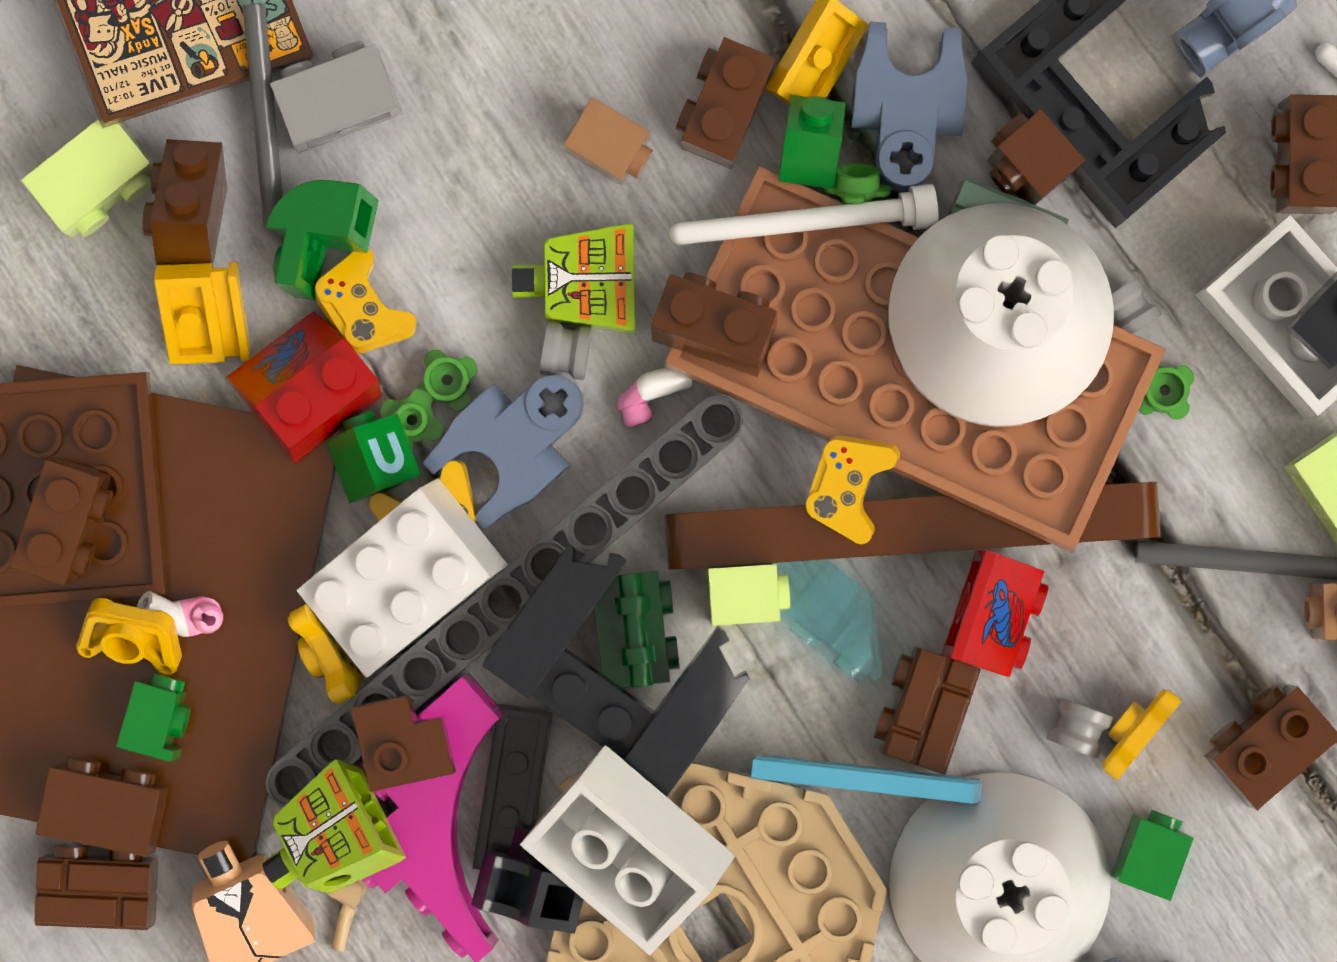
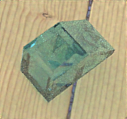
(843, 617)

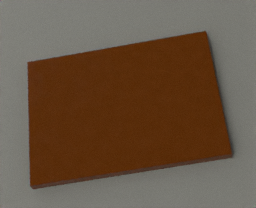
(234, 530)

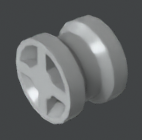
(1131, 307)
(565, 350)
(1079, 728)

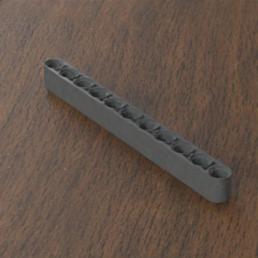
(477, 610)

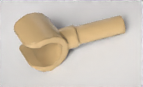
(350, 898)

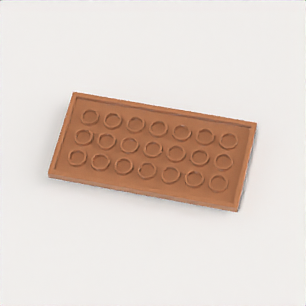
(840, 375)

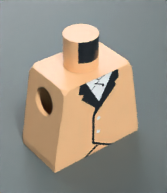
(244, 913)

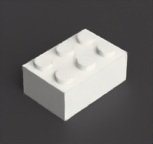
(1261, 299)
(402, 577)
(628, 850)

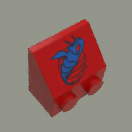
(305, 385)
(995, 613)

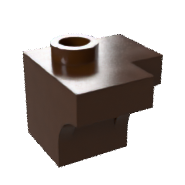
(399, 745)

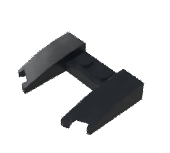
(1116, 173)
(537, 664)

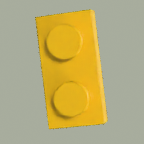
(817, 52)

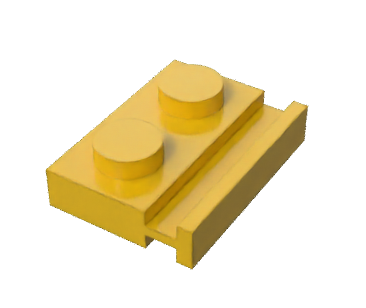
(202, 313)

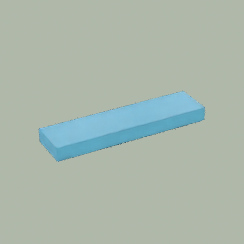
(867, 779)

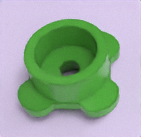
(858, 183)
(461, 372)
(1174, 403)
(419, 405)

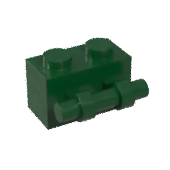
(633, 630)

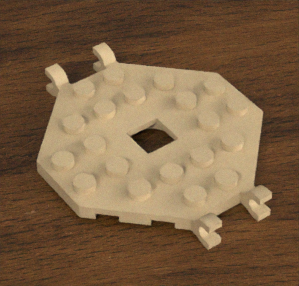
(792, 878)

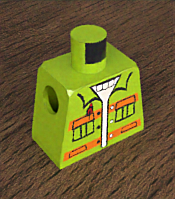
(585, 279)
(332, 833)

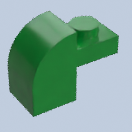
(318, 218)

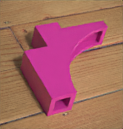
(428, 825)

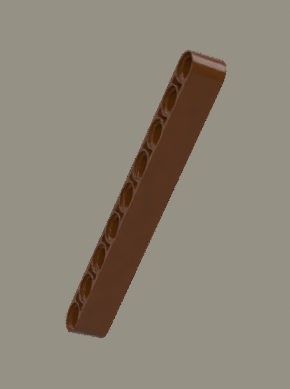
(899, 525)

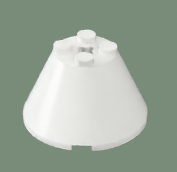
(972, 350)
(959, 855)

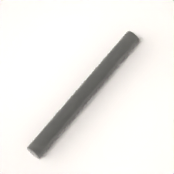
(263, 107)
(1236, 560)

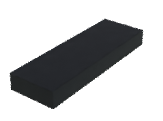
(512, 778)

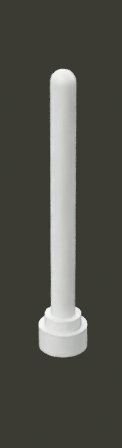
(914, 208)

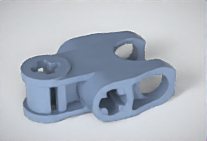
(1226, 29)
(908, 107)
(515, 439)

